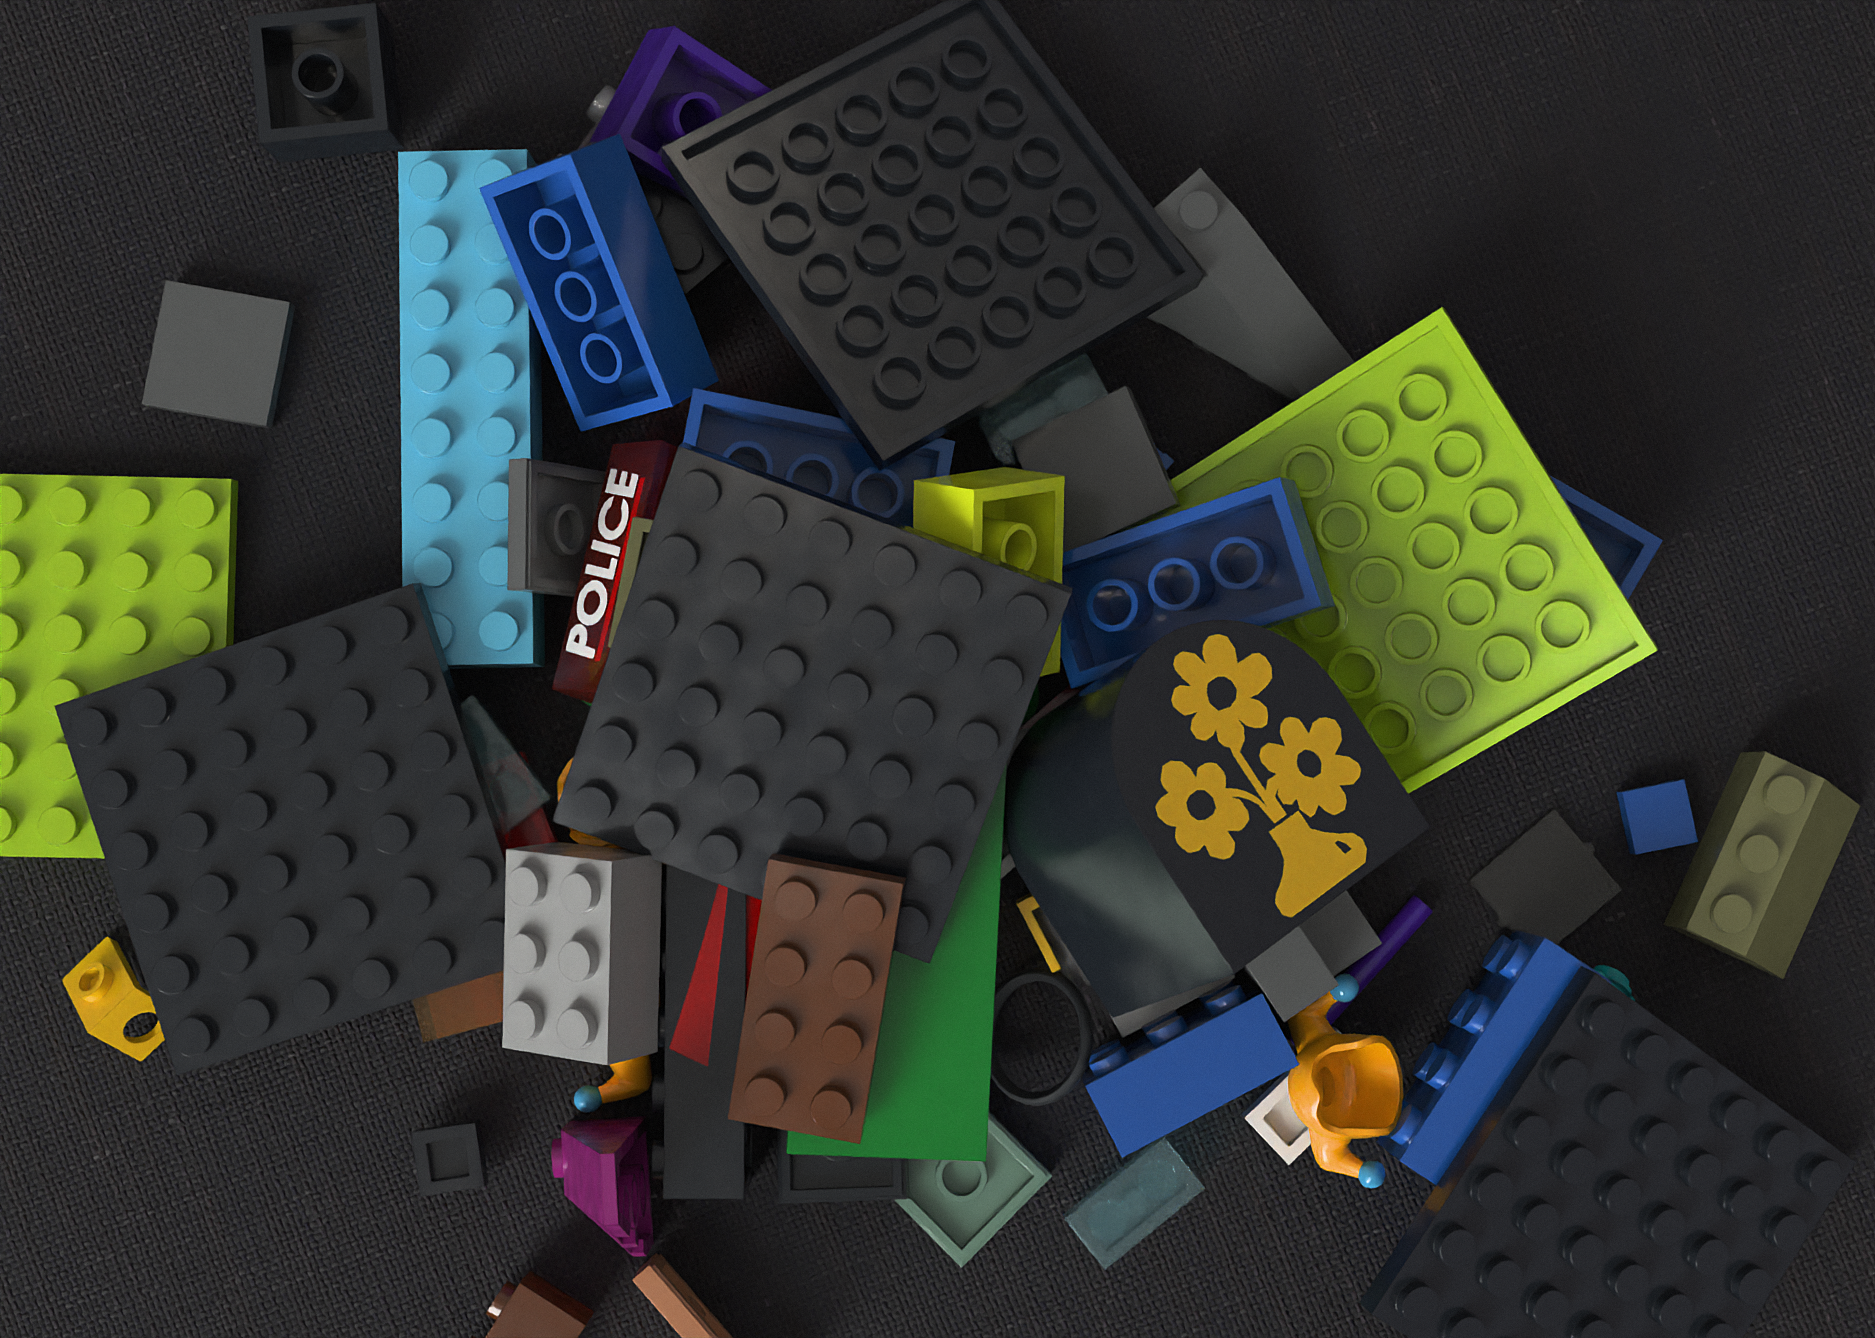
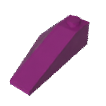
(609, 1176)

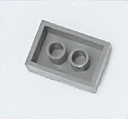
(581, 952)

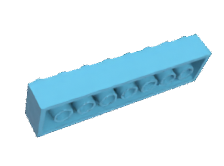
(465, 406)

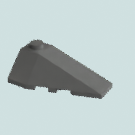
(1246, 300)

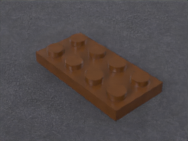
(816, 998)

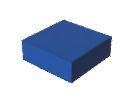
(1657, 816)

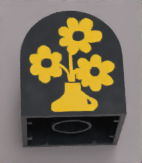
(1198, 809)

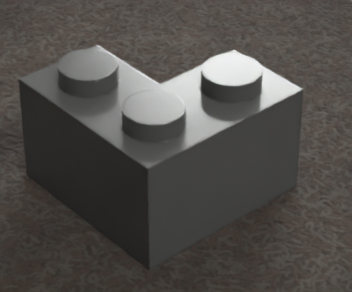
(1307, 959)

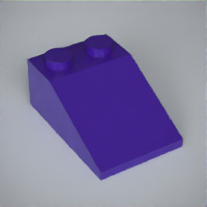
(670, 93)

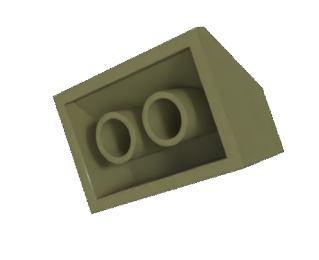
(1763, 862)

